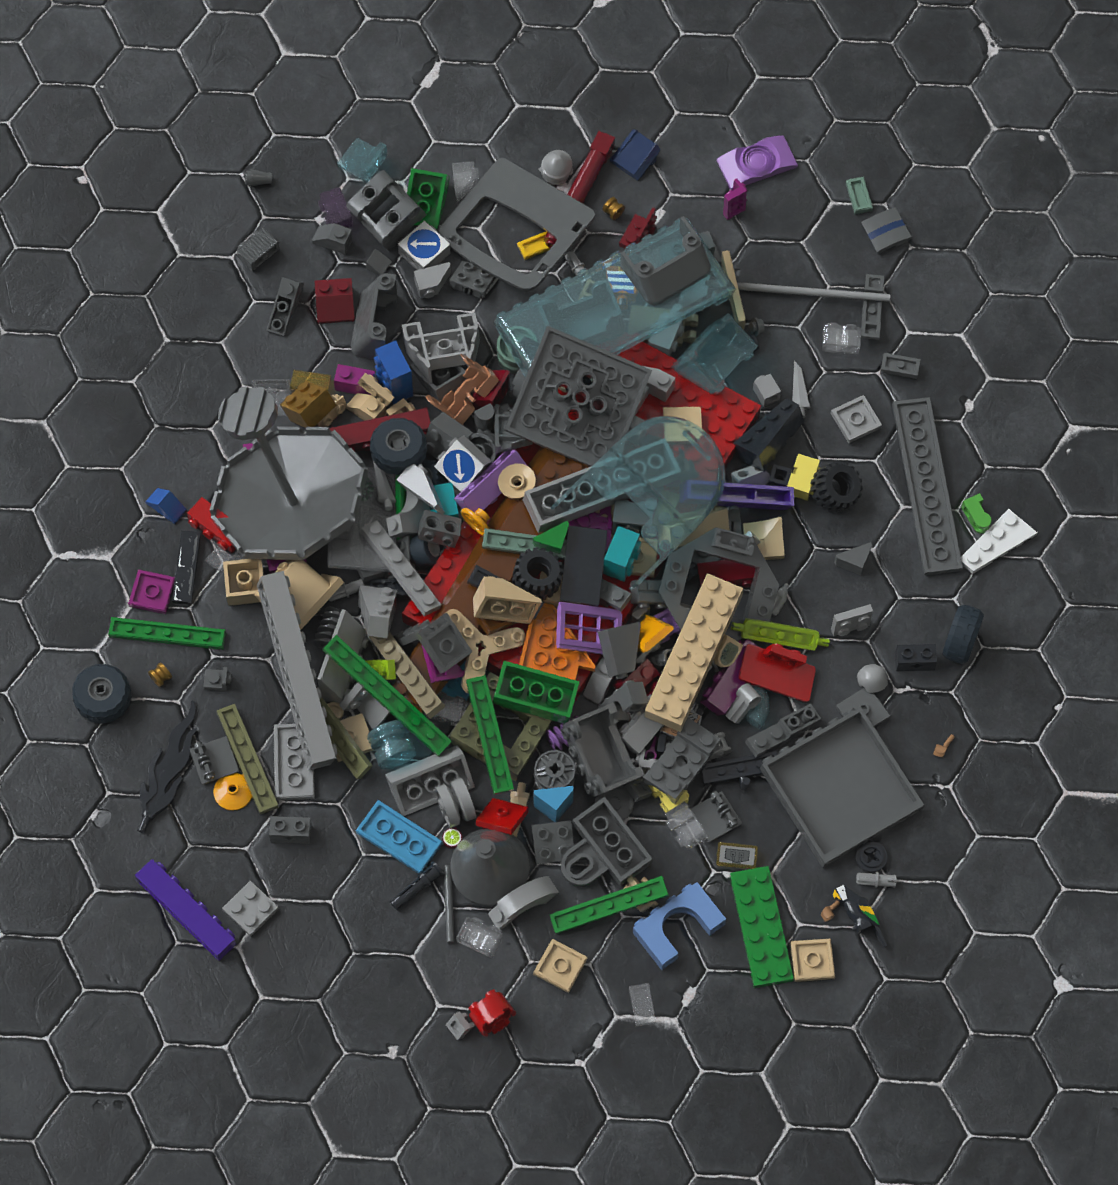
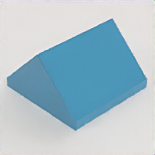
(553, 801)

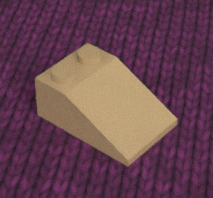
(504, 601)

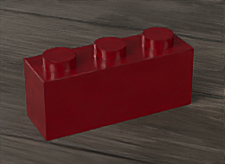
(726, 570)

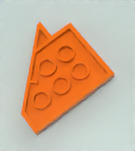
(542, 652)

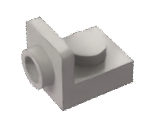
(645, 764)

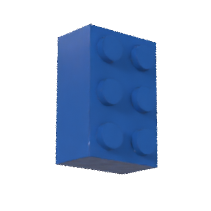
(393, 371)

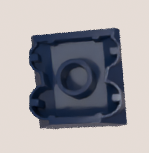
(635, 154)

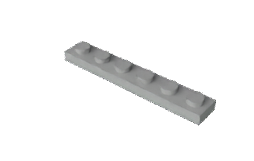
(400, 568)

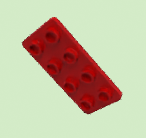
(778, 671)

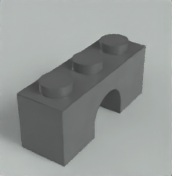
(628, 698)

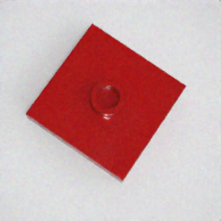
(502, 816)

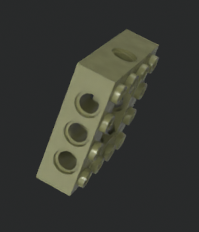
(468, 739)

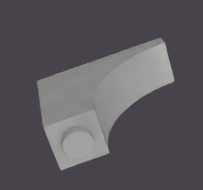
(408, 519)

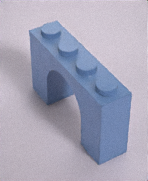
(691, 901)

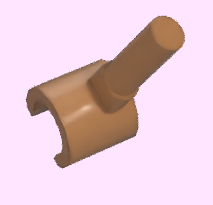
(940, 750)
(827, 913)

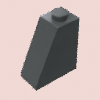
(620, 649)

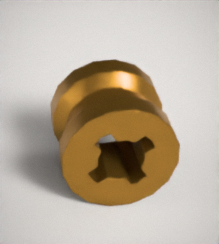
(613, 208)
(160, 674)

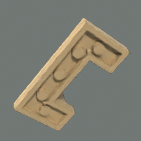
(308, 587)

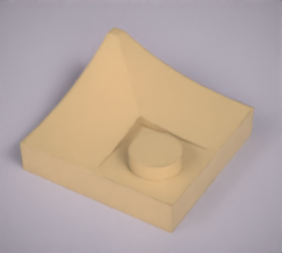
(770, 537)

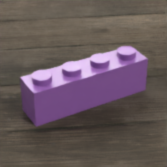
(485, 488)

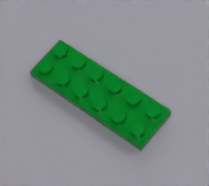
(761, 927)

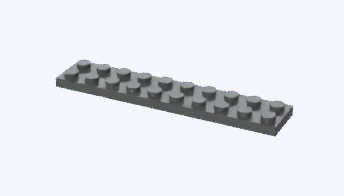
(927, 486)

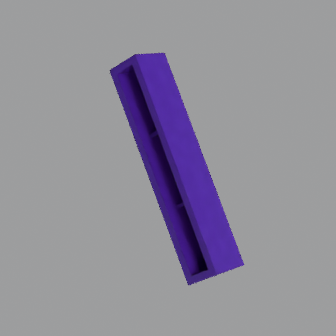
(757, 496)
(185, 909)

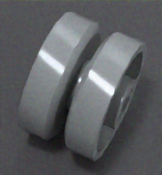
(455, 802)

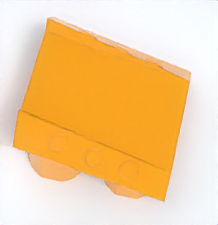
(651, 632)

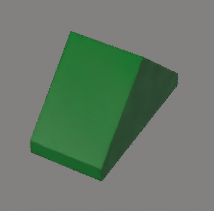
(552, 539)

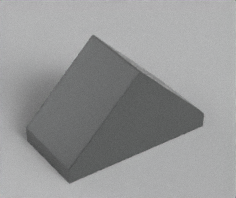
(854, 559)

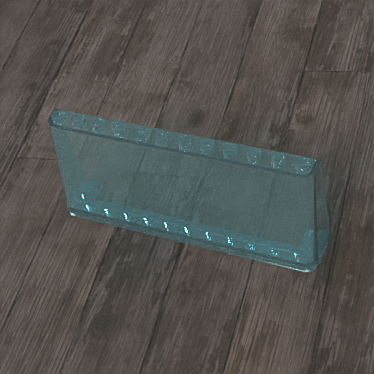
(606, 306)

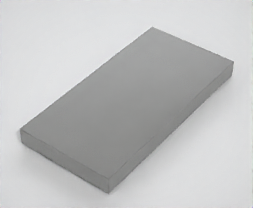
(292, 777)

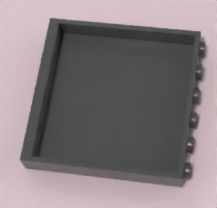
(841, 786)

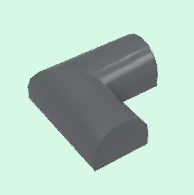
(485, 417)

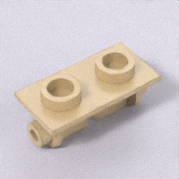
(341, 405)

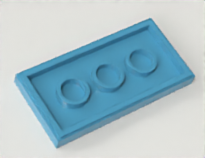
(399, 837)

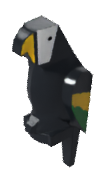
(858, 911)

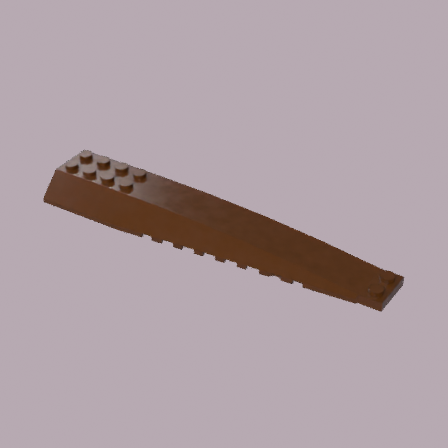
(509, 517)

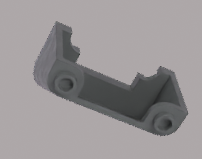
(368, 334)

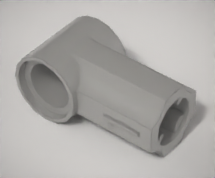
(746, 699)

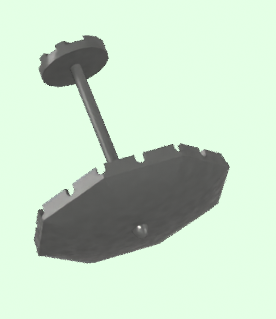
(287, 489)

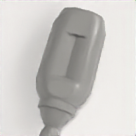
(780, 599)

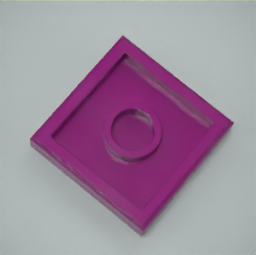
(151, 591)

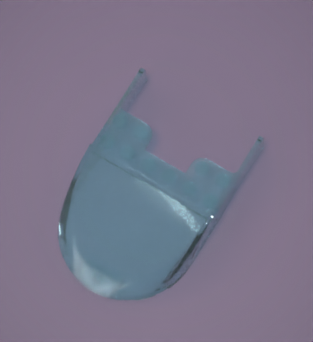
(669, 473)

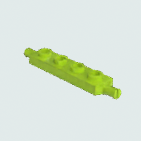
(780, 634)

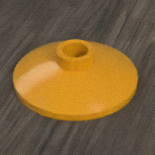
(232, 800)

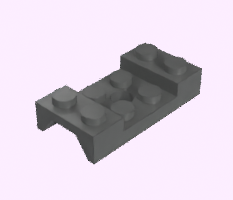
(692, 744)

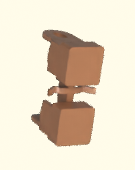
(455, 403)

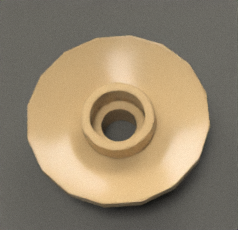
(513, 474)

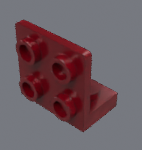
(639, 228)

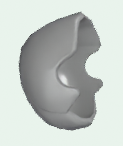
(872, 678)

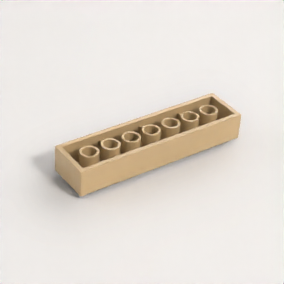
(693, 652)

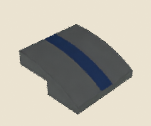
(886, 230)

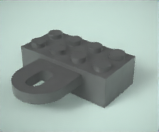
(607, 847)

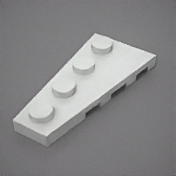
(1000, 538)

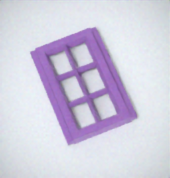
(583, 610)

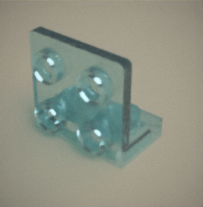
(363, 159)

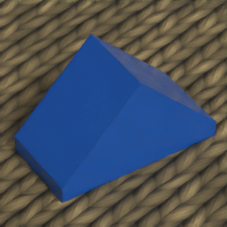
(166, 504)

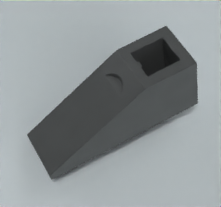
(285, 305)

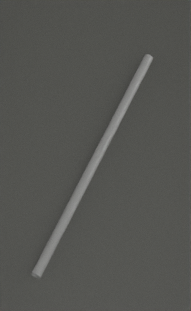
(813, 291)

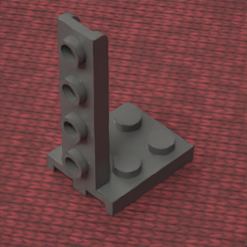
(439, 639)

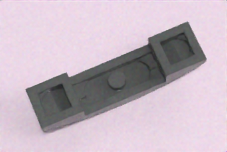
(872, 309)

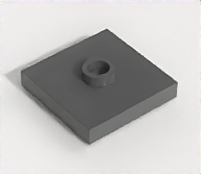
(869, 703)

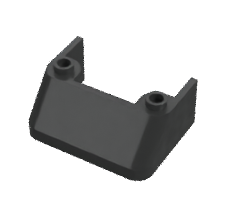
(673, 276)

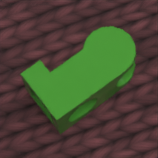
(975, 514)

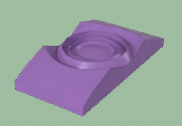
(757, 161)

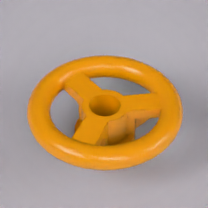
(476, 520)

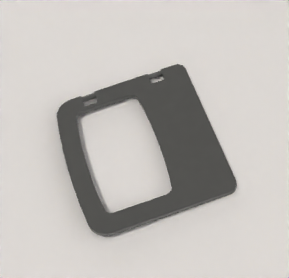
(530, 198)

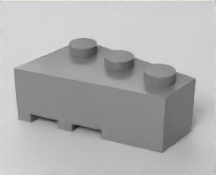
(377, 609)

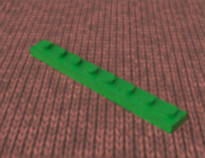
(386, 695)

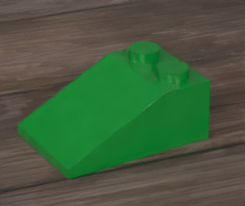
(430, 193)

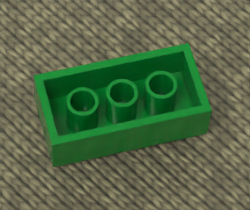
(535, 692)

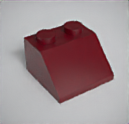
(334, 300)
(498, 392)

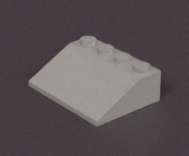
(332, 679)

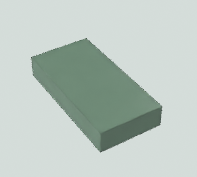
(859, 195)

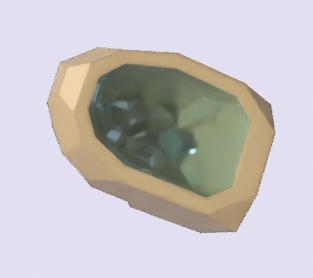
(727, 652)

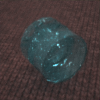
(391, 745)

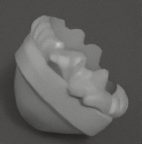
(556, 167)

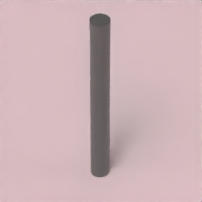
(449, 905)

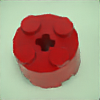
(491, 1013)

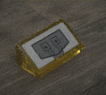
(736, 855)

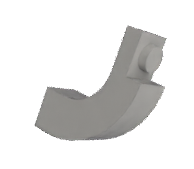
(522, 898)

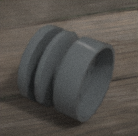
(552, 761)

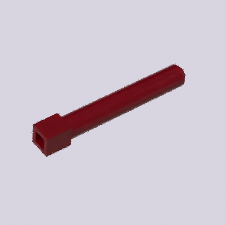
(598, 155)

